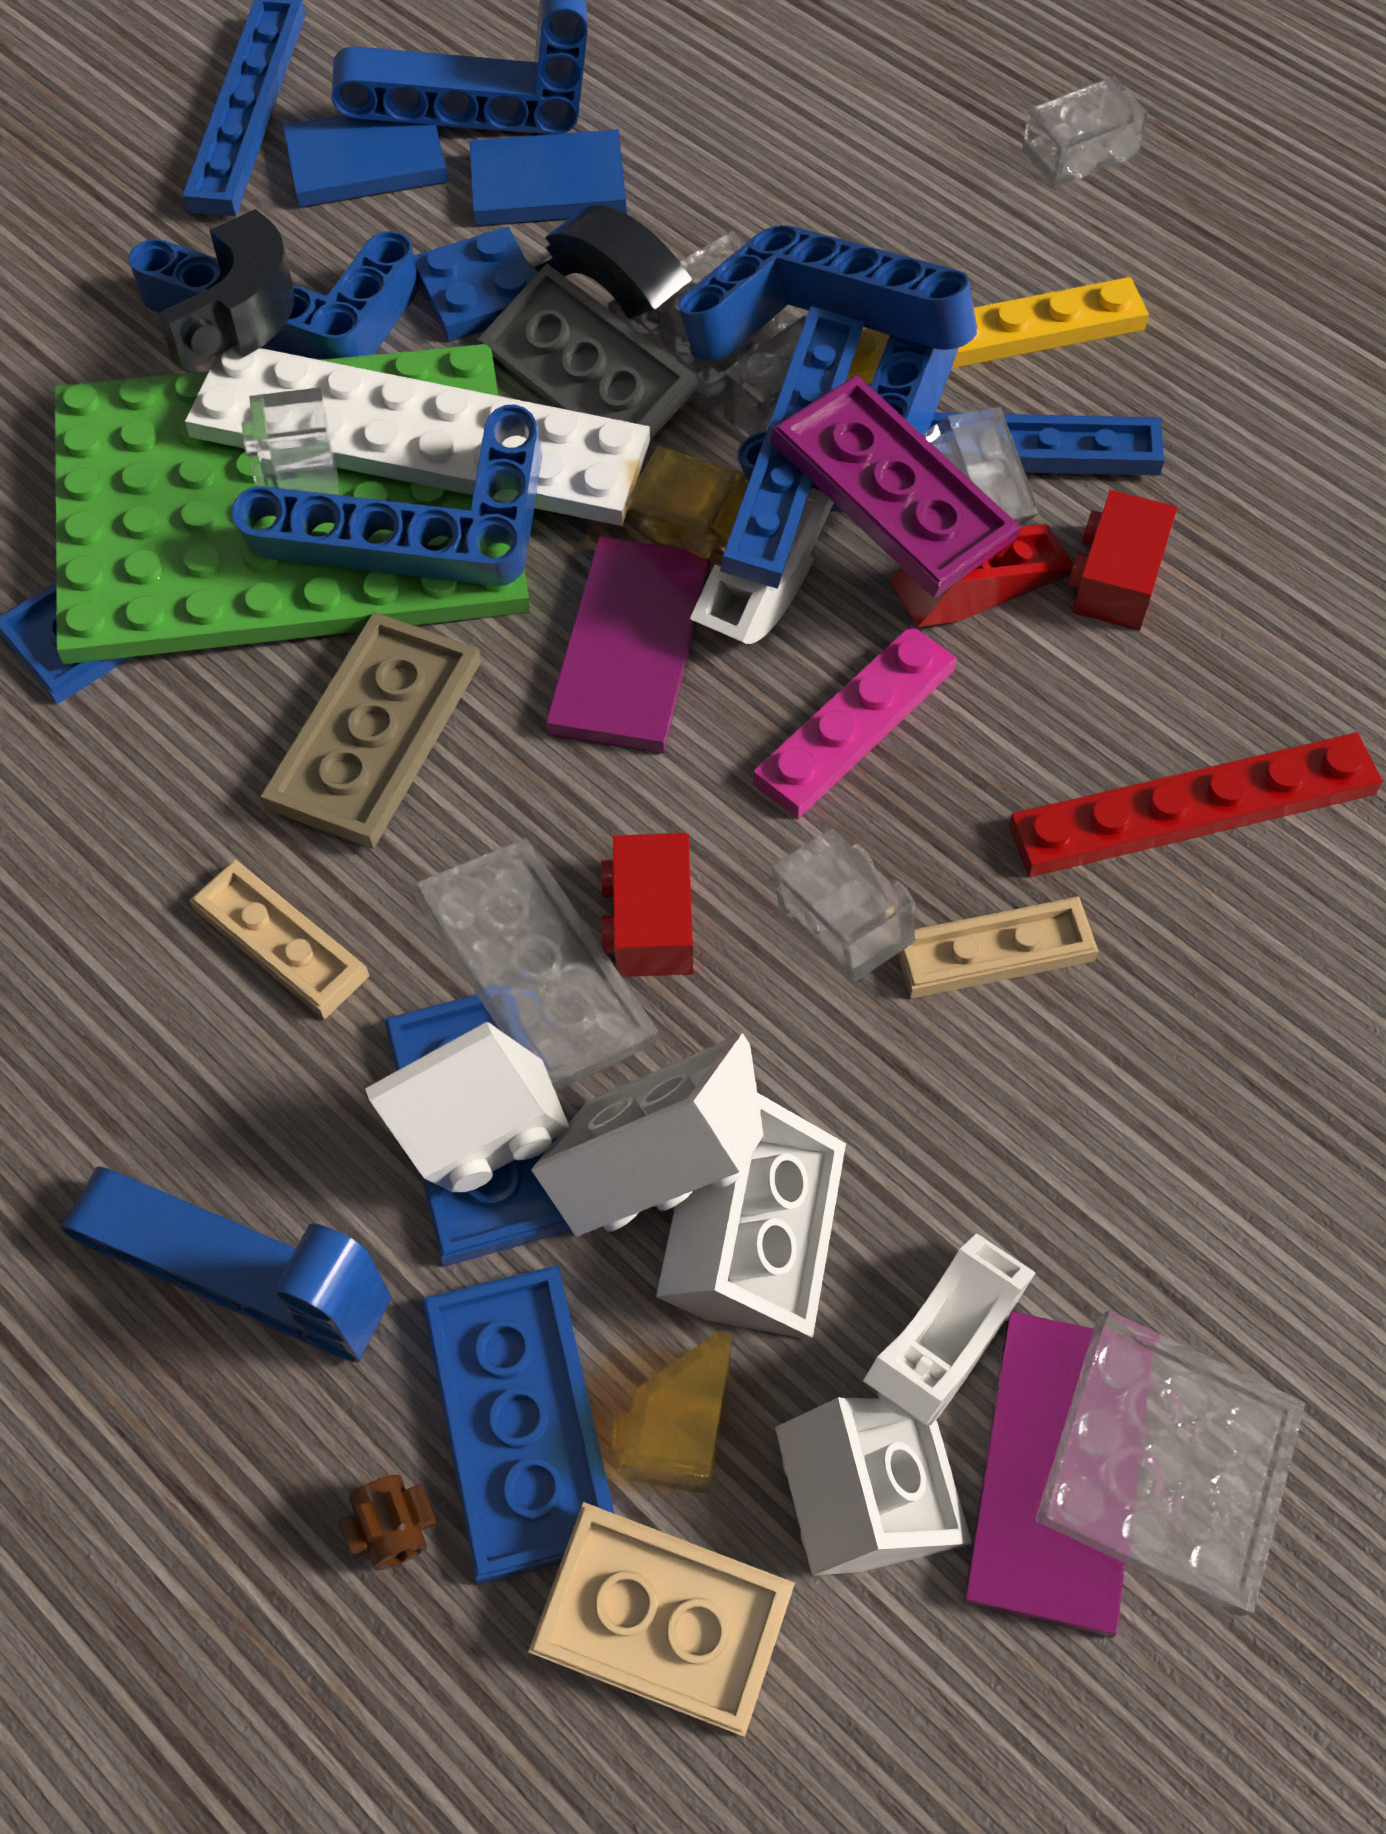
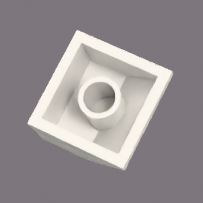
(470, 1108)
(869, 1487)

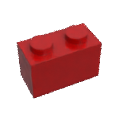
(1123, 559)
(650, 905)

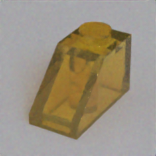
(677, 1420)

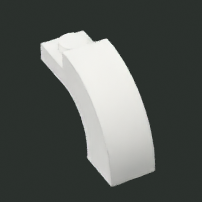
(752, 609)
(949, 1332)

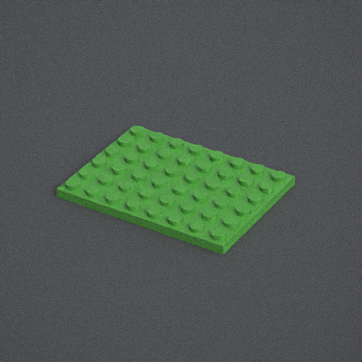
(153, 541)

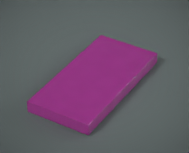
(895, 485)
(629, 645)
(1014, 1559)

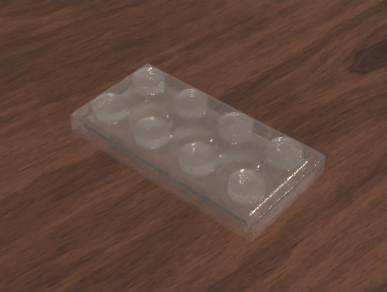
(535, 963)

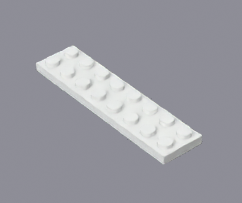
(429, 430)

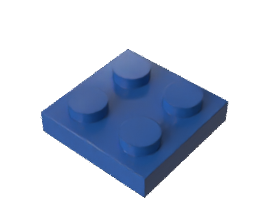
(473, 281)

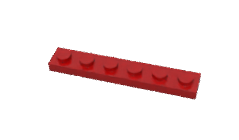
(1193, 804)

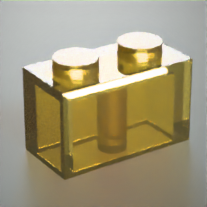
(688, 501)

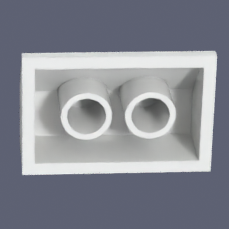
(656, 1140)
(762, 1243)

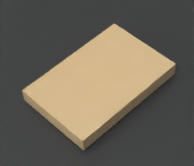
(662, 1618)

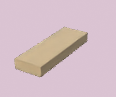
(279, 938)
(997, 947)

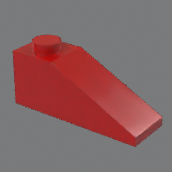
(1017, 569)

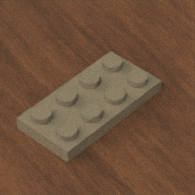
(372, 730)

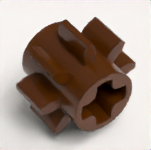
(387, 1522)

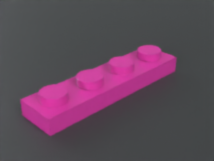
(853, 721)

